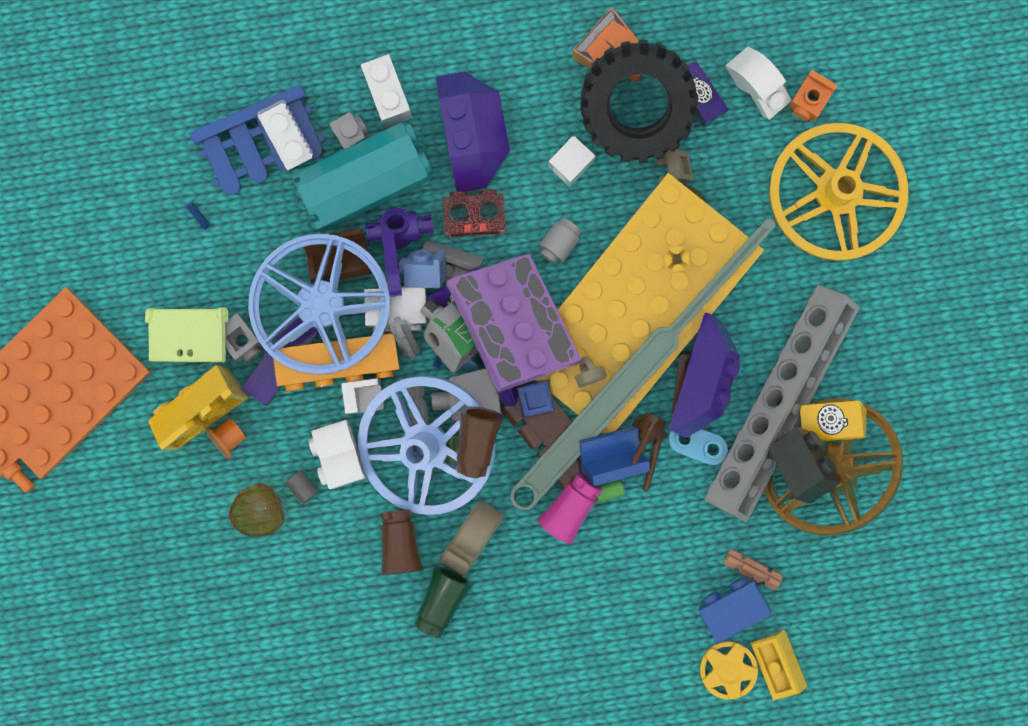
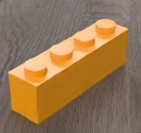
(381, 361)

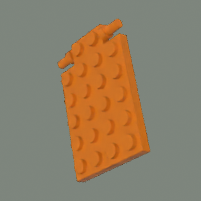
(59, 386)

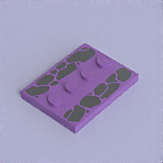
(513, 322)

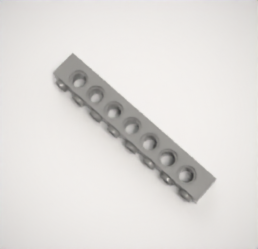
(810, 367)

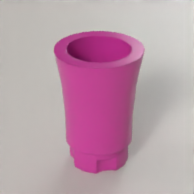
(570, 509)

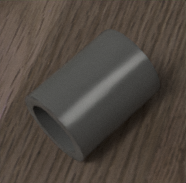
(302, 487)

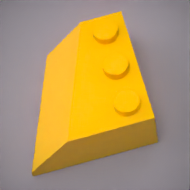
(196, 408)

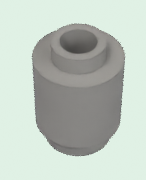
(559, 241)

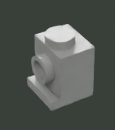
(349, 130)
(237, 327)

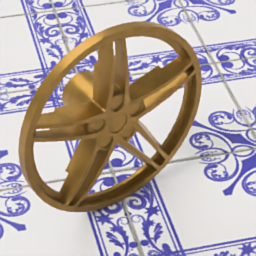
(847, 474)

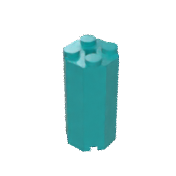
(362, 176)

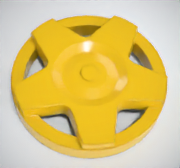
(728, 670)

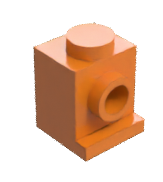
(818, 86)

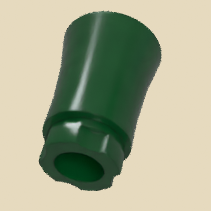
(441, 601)

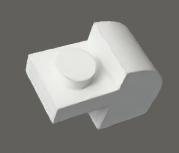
(760, 79)

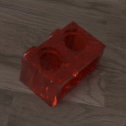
(474, 223)

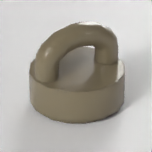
(589, 373)

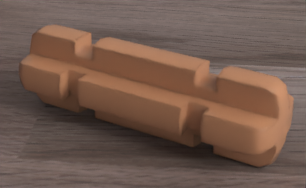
(753, 569)

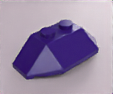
(472, 129)
(707, 379)

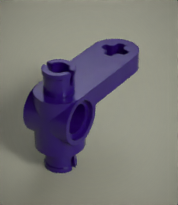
(392, 239)

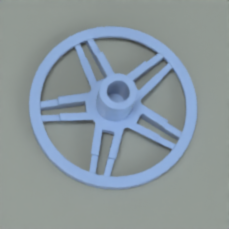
(319, 303)
(421, 446)

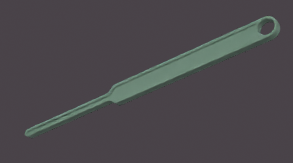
(626, 383)

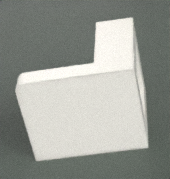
(571, 161)
(359, 394)

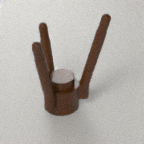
(649, 429)

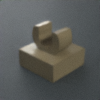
(678, 165)

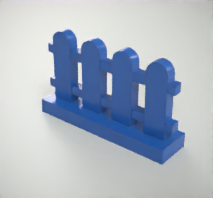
(243, 140)

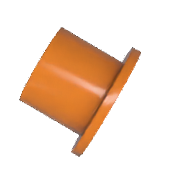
(226, 437)

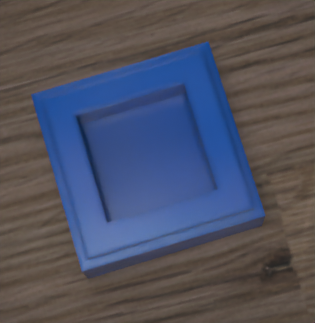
(536, 398)

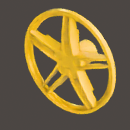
(838, 191)

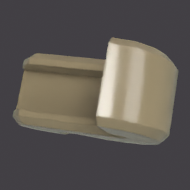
(471, 537)

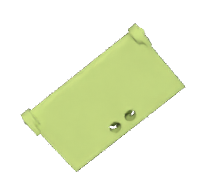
(194, 331)

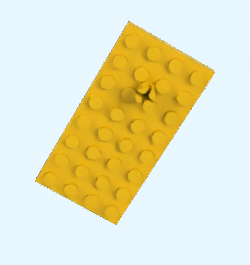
(645, 285)

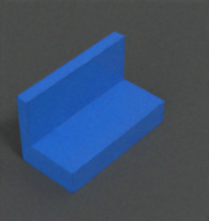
(610, 456)

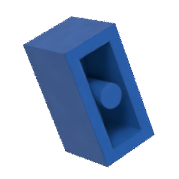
(734, 609)

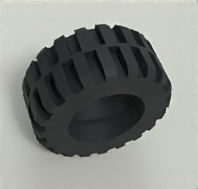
(649, 140)

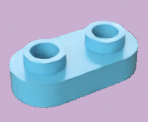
(698, 445)

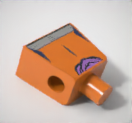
(605, 34)

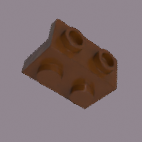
(351, 264)

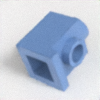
(424, 269)

